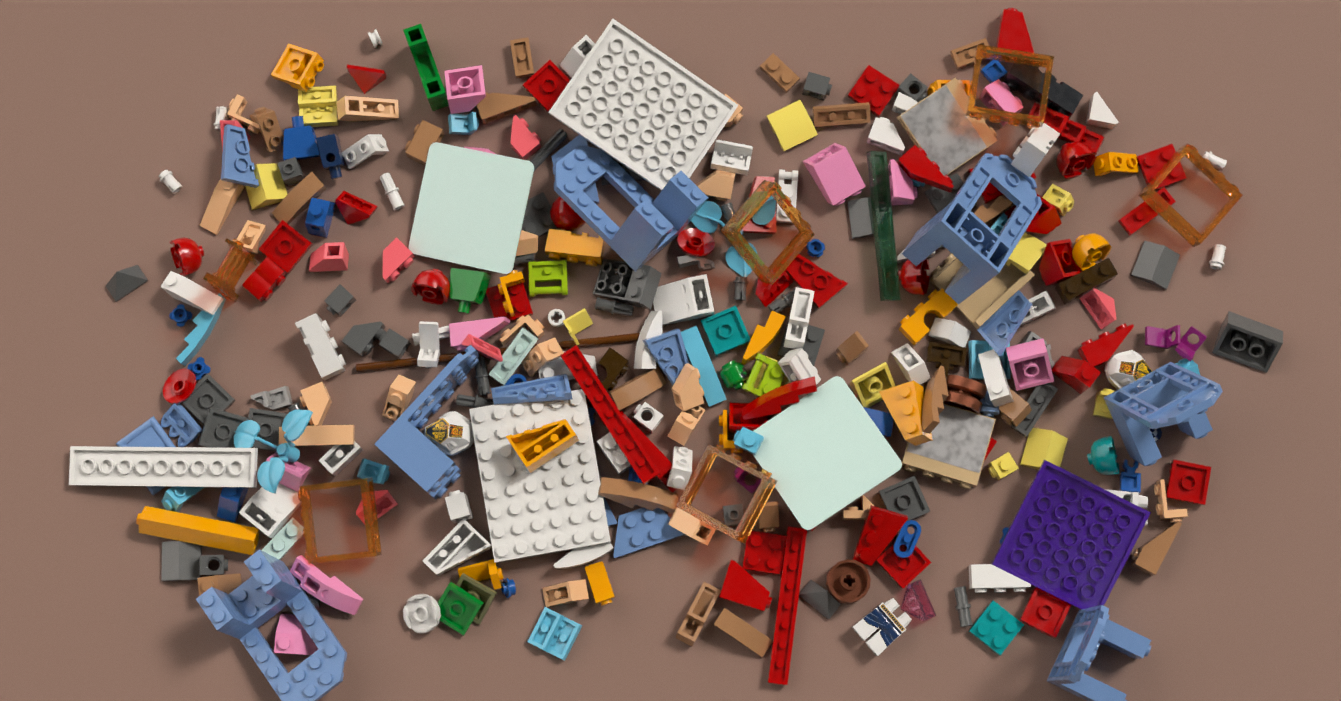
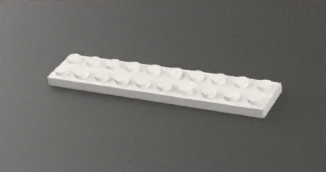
(163, 466)

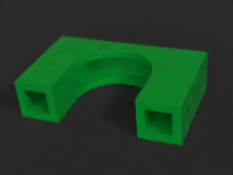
(426, 67)

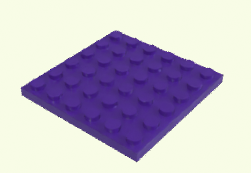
(1070, 537)

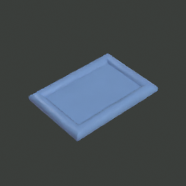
(147, 435)

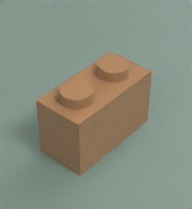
(424, 136)

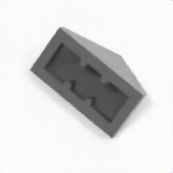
(125, 282)
(819, 599)

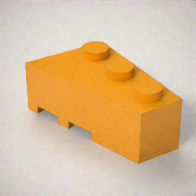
(574, 247)
(906, 409)
(543, 443)

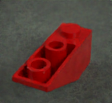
(921, 169)
(1101, 350)

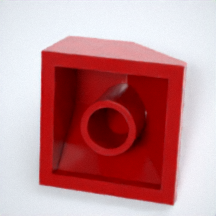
(1044, 220)
(1058, 262)

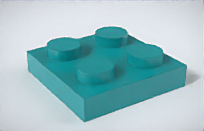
(725, 330)
(996, 627)

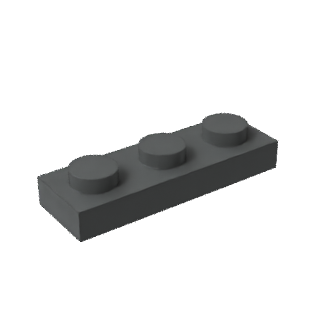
(1038, 402)

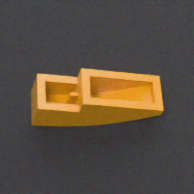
(763, 336)

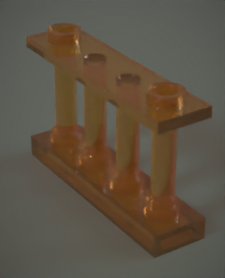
(230, 270)

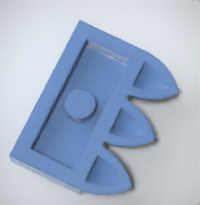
(182, 424)

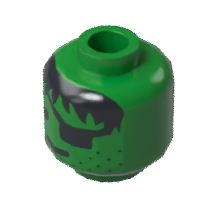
(734, 375)

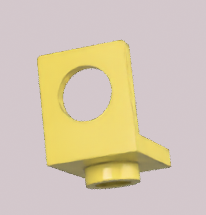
(577, 323)

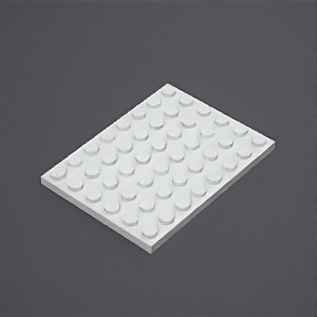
(642, 107)
(554, 504)

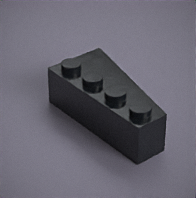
(1030, 81)

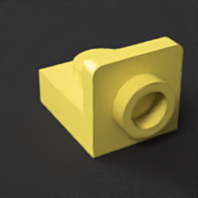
(1059, 198)
(1100, 407)
(1002, 466)

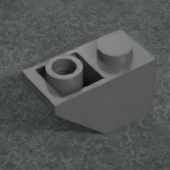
(363, 336)

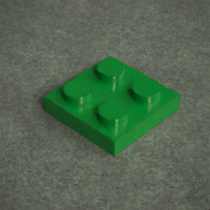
(458, 608)

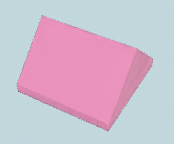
(294, 473)

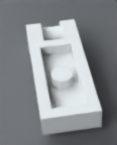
(789, 190)

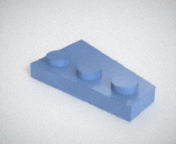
(236, 158)
(1004, 322)
(668, 352)

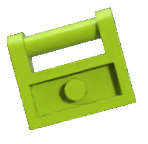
(548, 271)
(771, 378)

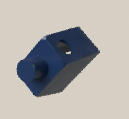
(330, 146)

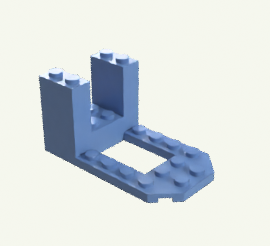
(650, 223)
(968, 236)
(1160, 400)
(412, 449)
(257, 602)
(1080, 648)

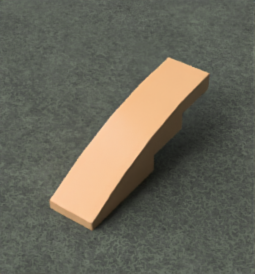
(323, 435)

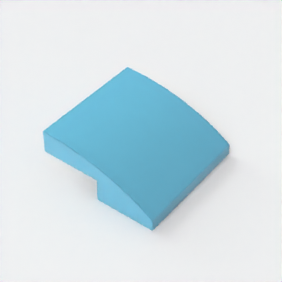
(977, 347)
(554, 633)

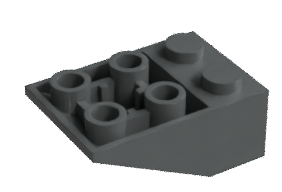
(622, 283)

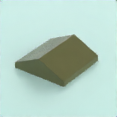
(479, 591)

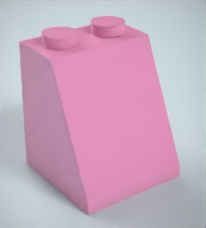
(835, 174)

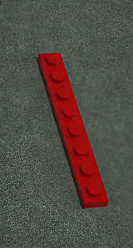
(610, 414)
(787, 606)

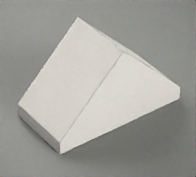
(1100, 114)
(949, 332)

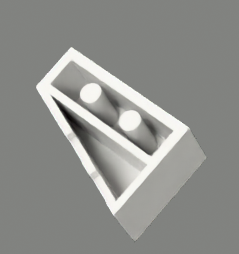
(1034, 148)
(321, 346)
(456, 548)

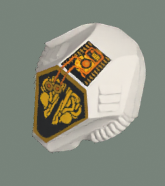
(1125, 368)
(451, 433)

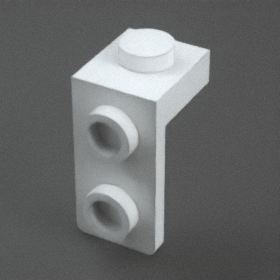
(369, 145)
(429, 344)
(681, 468)

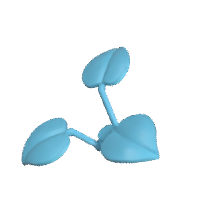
(707, 221)
(272, 472)

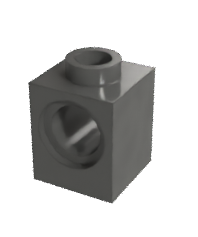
(912, 82)
(817, 86)
(291, 171)
(339, 301)
(394, 343)
(732, 514)
(206, 559)

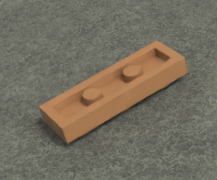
(841, 114)

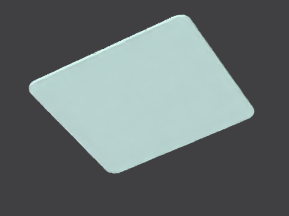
(471, 207)
(824, 453)

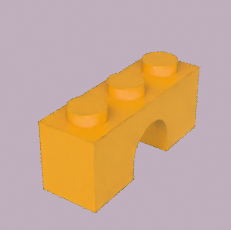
(939, 304)

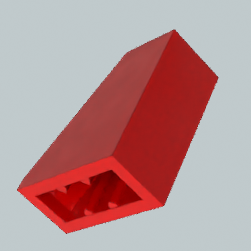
(1013, 31)
(1075, 373)
(744, 589)

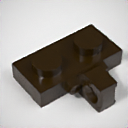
(946, 356)

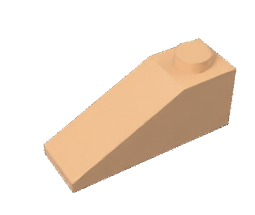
(366, 109)
(220, 205)

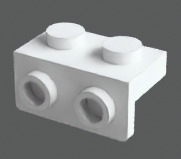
(731, 157)

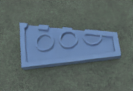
(534, 391)

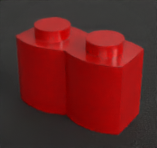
(264, 279)

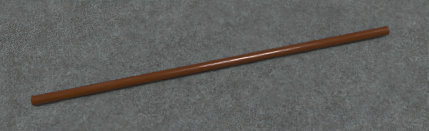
(448, 357)

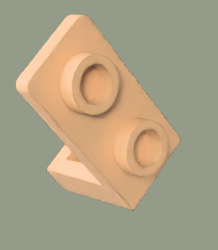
(235, 110)
(535, 326)
(540, 355)
(1161, 507)

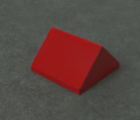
(736, 419)

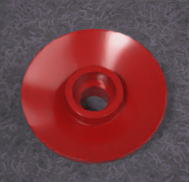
(695, 242)
(179, 386)

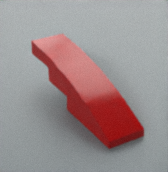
(1069, 130)
(771, 402)
(657, 457)

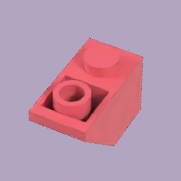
(522, 140)
(329, 258)
(395, 258)

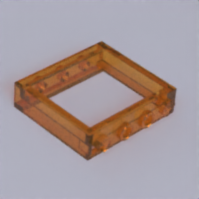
(1012, 56)
(744, 215)
(1170, 215)
(754, 508)
(370, 517)

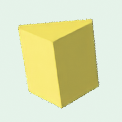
(270, 188)
(870, 383)
(1042, 446)

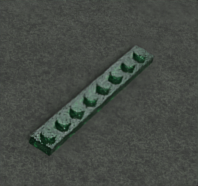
(883, 226)

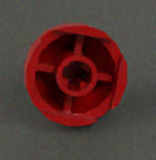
(1074, 158)
(564, 216)
(186, 255)
(914, 278)
(432, 286)

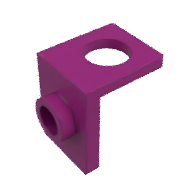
(1162, 337)
(1187, 349)
(740, 476)

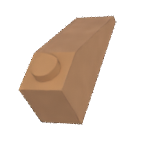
(500, 105)
(1151, 554)

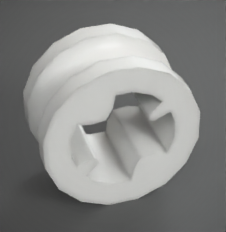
(375, 38)
(552, 313)

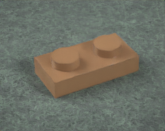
(965, 55)
(522, 57)
(779, 72)

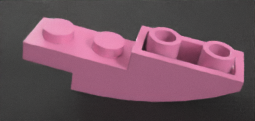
(326, 589)

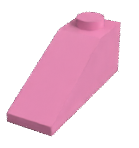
(479, 328)

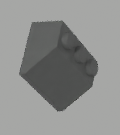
(1248, 341)

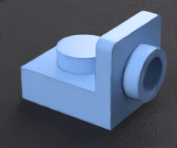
(988, 408)

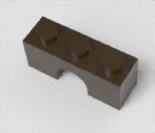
(1086, 280)
(615, 366)

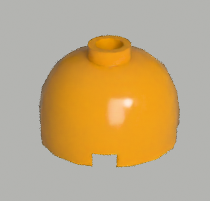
(1089, 249)

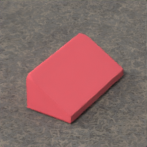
(483, 348)

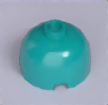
(1104, 456)

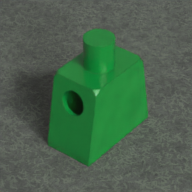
(468, 288)

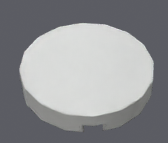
(422, 613)

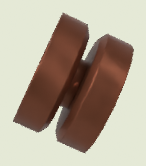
(965, 393)
(859, 579)

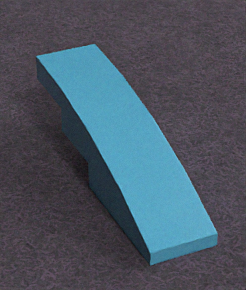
(205, 324)
(700, 359)

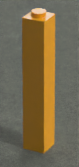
(198, 530)

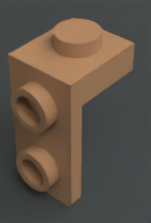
(269, 128)

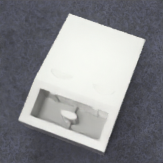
(684, 300)
(271, 510)

